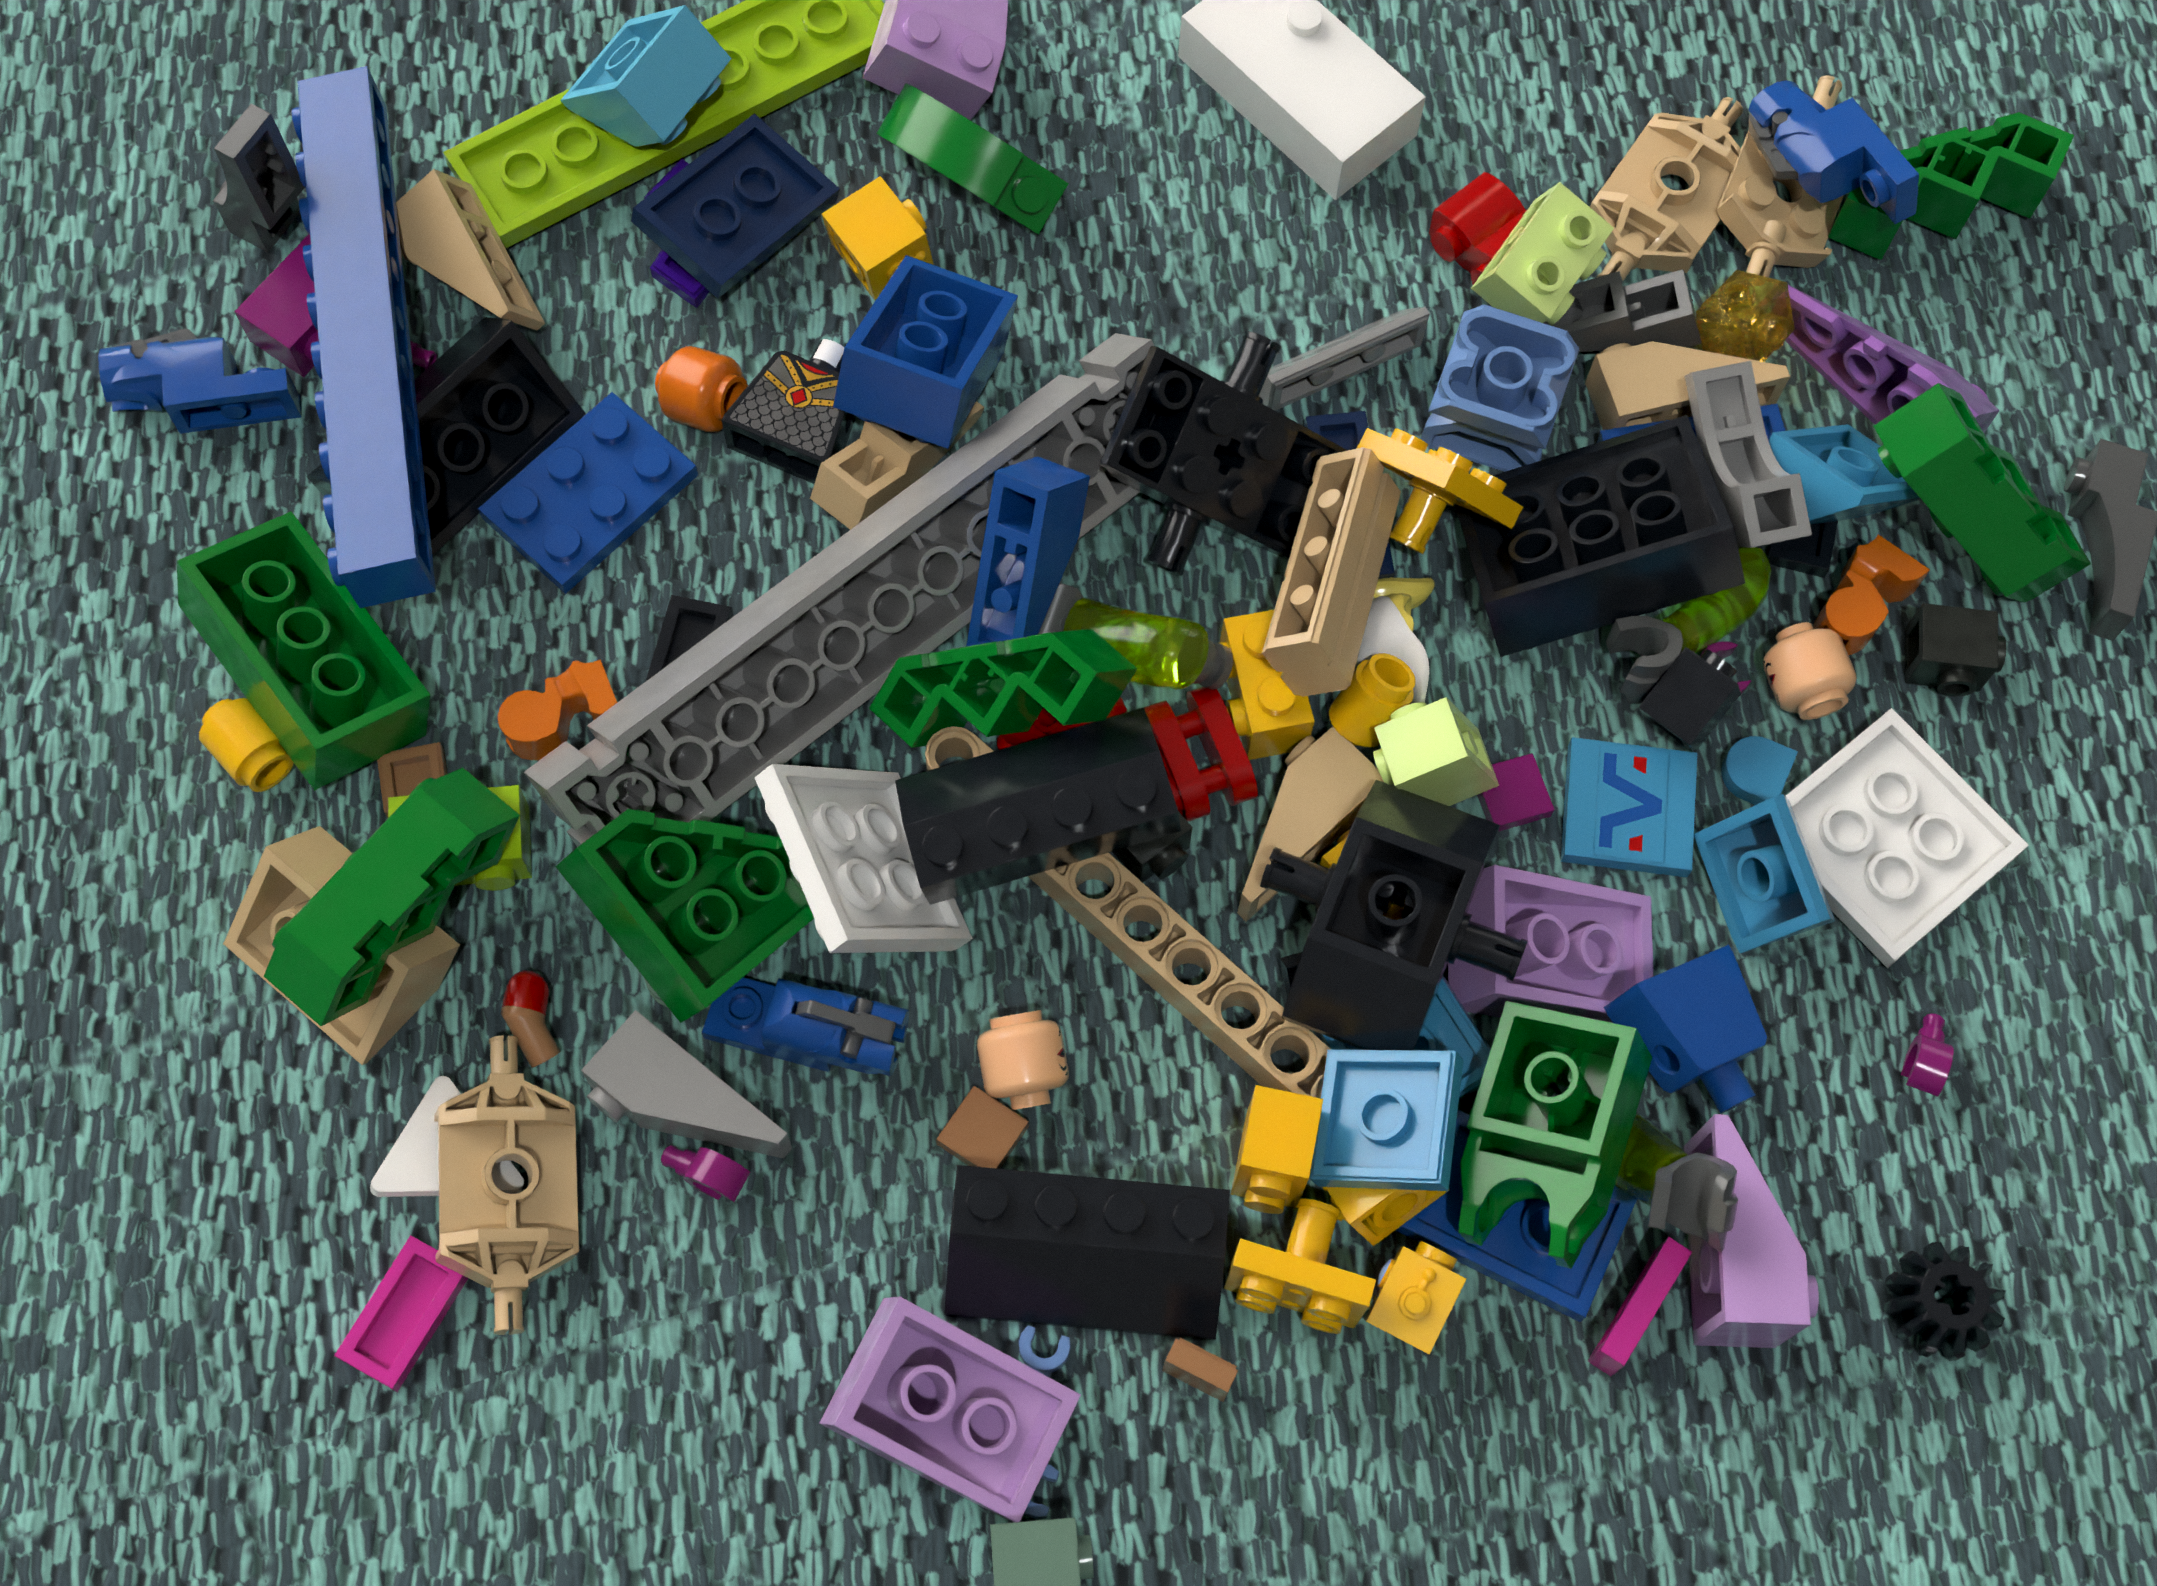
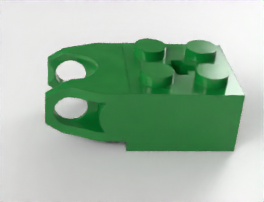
(1546, 1145)

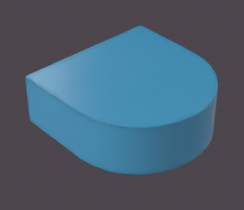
(1757, 768)

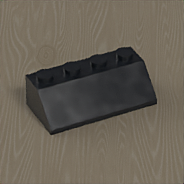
(481, 421)
(1036, 806)
(1086, 1252)

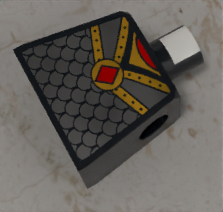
(790, 414)

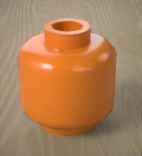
(698, 387)

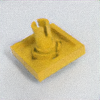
(1438, 481)
(1300, 1276)

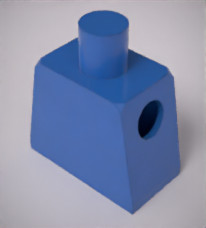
(1696, 1026)

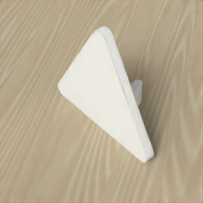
(413, 1160)

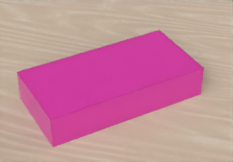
(1640, 1306)
(401, 1315)

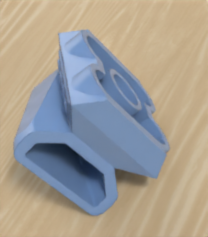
(1500, 388)

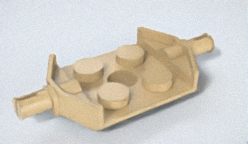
(1766, 224)
(1662, 225)
(495, 1234)

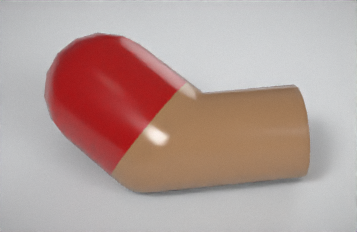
(525, 1013)

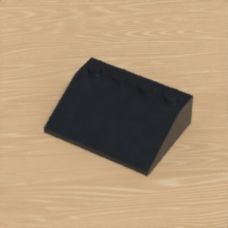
(1603, 537)

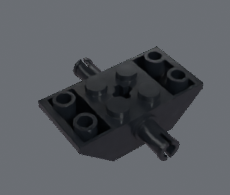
(1214, 453)
(1376, 975)

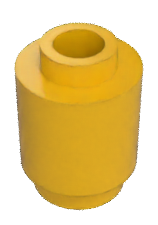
(1375, 692)
(244, 744)

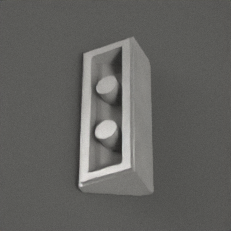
(1344, 357)

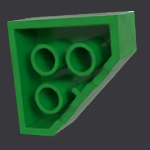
(688, 901)

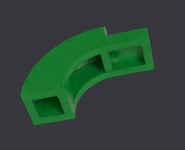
(972, 157)

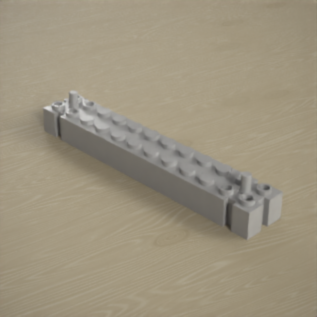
(835, 624)

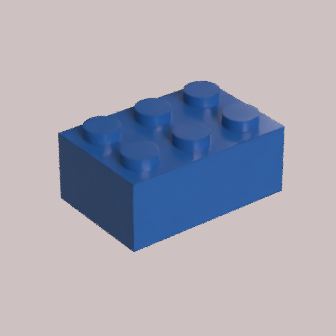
(925, 351)

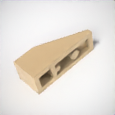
(454, 240)
(1649, 382)
(1313, 807)

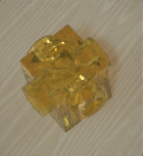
(1746, 317)

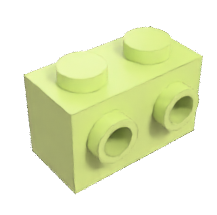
(1545, 257)
(1434, 753)

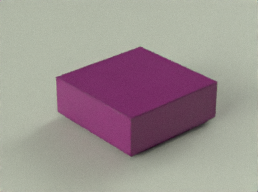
(1520, 794)

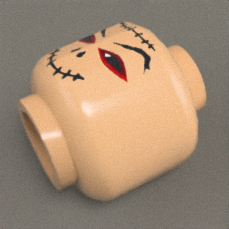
(1809, 671)
(1022, 1059)

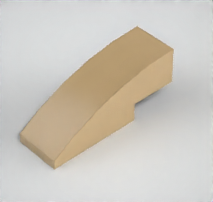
(876, 470)

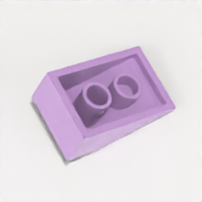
(941, 49)
(1580, 948)
(1759, 1282)
(950, 1408)

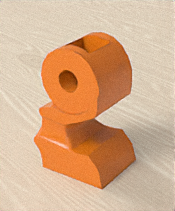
(1869, 576)
(541, 721)

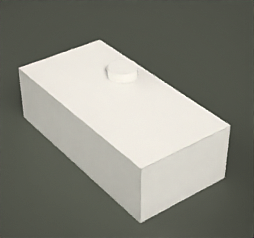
(1304, 84)

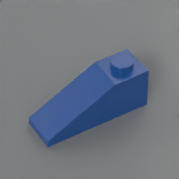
(1025, 547)

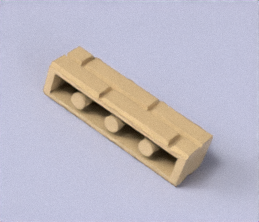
(1332, 573)

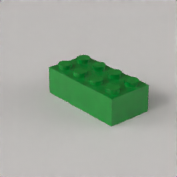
(302, 649)

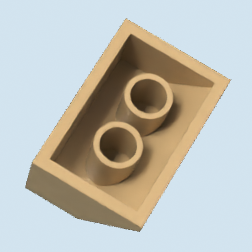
(280, 887)

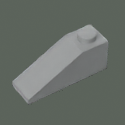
(671, 1092)

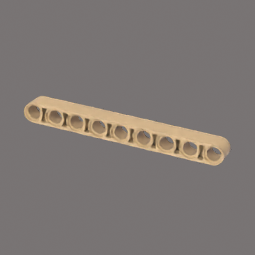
(1174, 945)

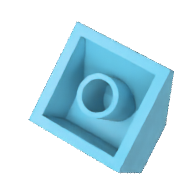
(649, 77)

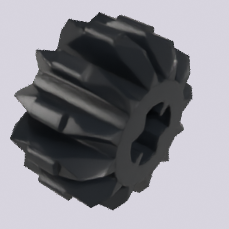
(1936, 1322)

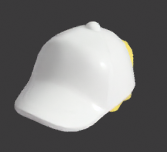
(1392, 627)

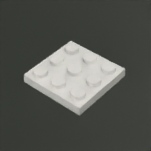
(1897, 836)
(856, 861)

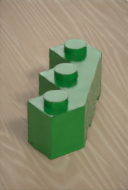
(2000, 163)
(1978, 495)
(1003, 685)
(388, 894)

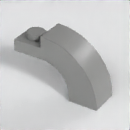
(1729, 426)

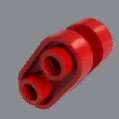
(1229, 761)

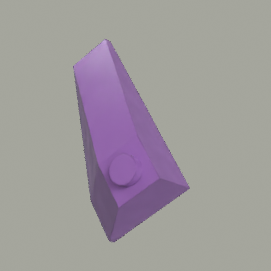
(1871, 366)

